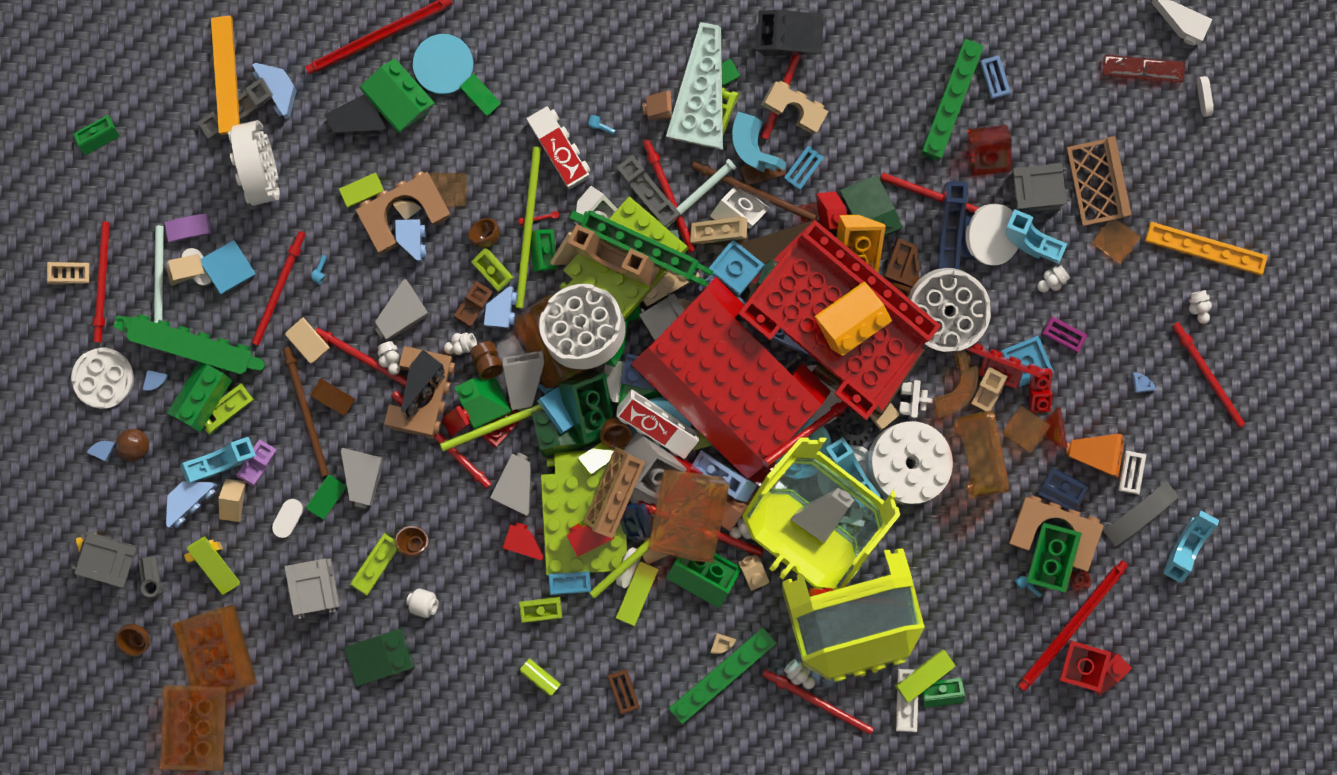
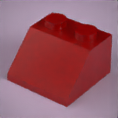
(1085, 666)

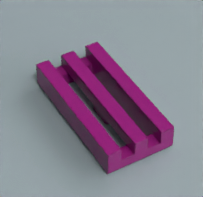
(1079, 342)

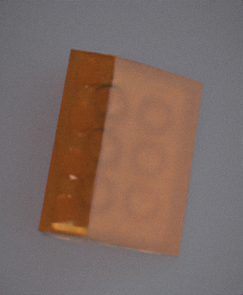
(689, 515)
(215, 650)
(193, 727)

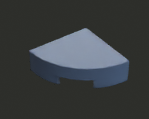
(154, 380)
(1142, 383)
(102, 449)

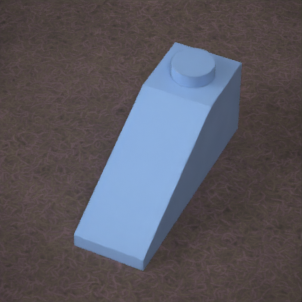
(739, 486)

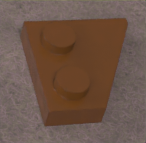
(903, 263)

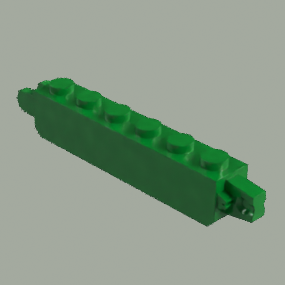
(625, 238)
(188, 345)

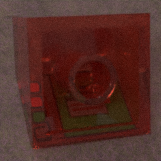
(989, 150)

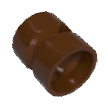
(486, 360)

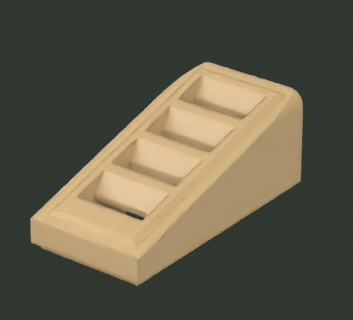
(68, 280)

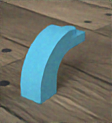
(745, 140)
(1030, 240)
(845, 458)
(218, 461)
(1188, 545)

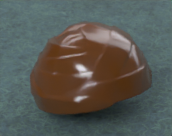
(484, 233)
(615, 433)
(132, 445)
(411, 541)
(133, 640)

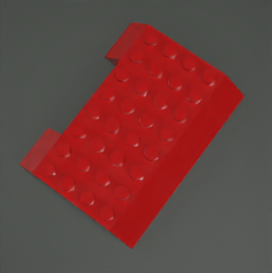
(812, 278)
(729, 381)

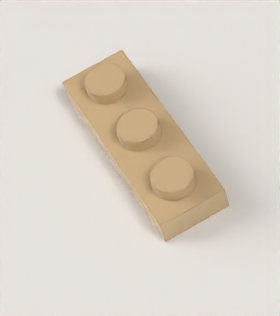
(719, 230)

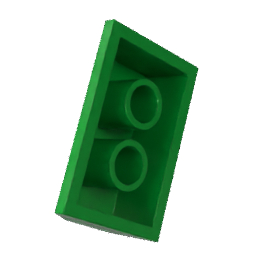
(397, 95)
(199, 396)
(1054, 557)
(705, 579)

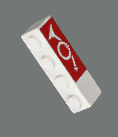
(558, 148)
(657, 424)

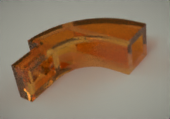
(964, 391)

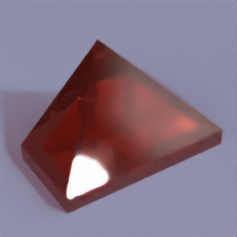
(1056, 432)

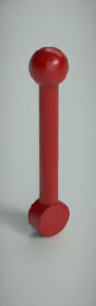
(555, 215)

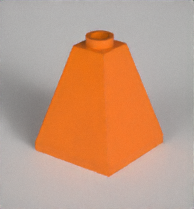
(1099, 452)

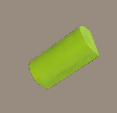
(492, 269)
(540, 609)
(539, 677)

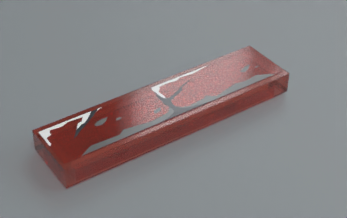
(1143, 68)

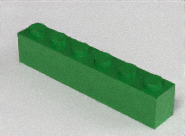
(952, 100)
(722, 675)

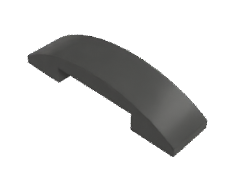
(249, 102)
(648, 191)
(1141, 514)

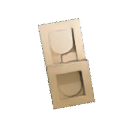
(989, 390)

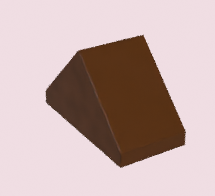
(332, 397)

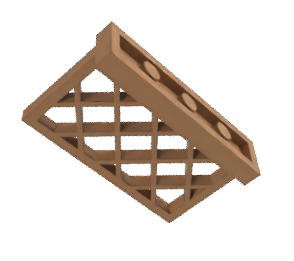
(1115, 173)
(614, 492)

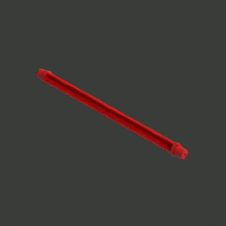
(378, 35)
(1073, 625)

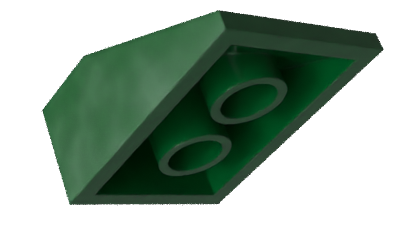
(871, 201)
(587, 403)
(552, 441)
(379, 657)

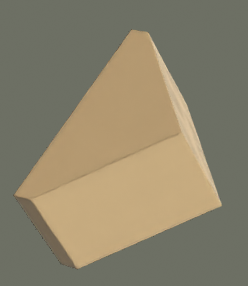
(184, 269)
(231, 500)

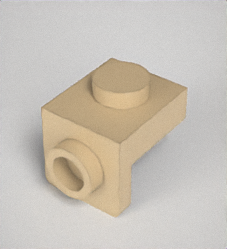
(754, 572)

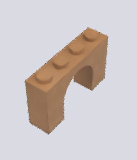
(375, 213)
(630, 264)
(426, 420)
(1034, 513)

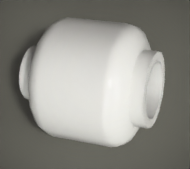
(422, 603)

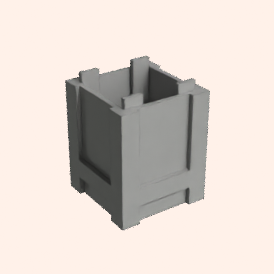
(312, 587)

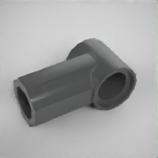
(150, 574)

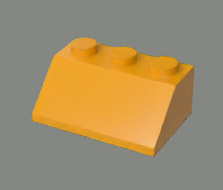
(862, 237)
(852, 319)

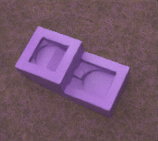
(187, 227)
(255, 467)

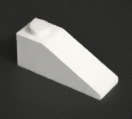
(1184, 21)

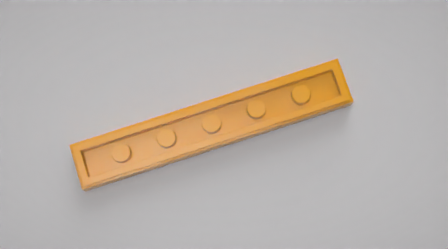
(225, 73)
(1206, 248)

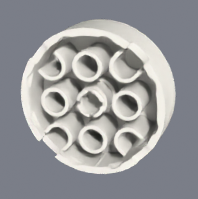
(254, 163)
(970, 305)
(601, 322)
(930, 460)

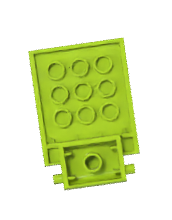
(625, 290)
(565, 504)

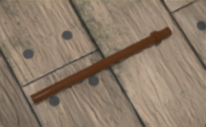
(706, 170)
(290, 362)

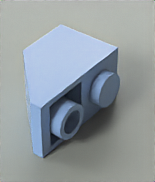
(409, 236)
(499, 310)

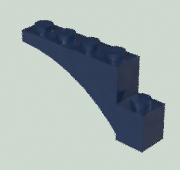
(951, 224)

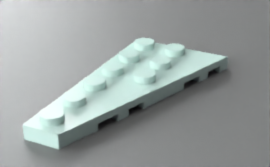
(699, 102)

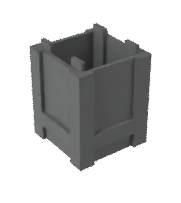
(1037, 188)
(662, 315)
(104, 559)

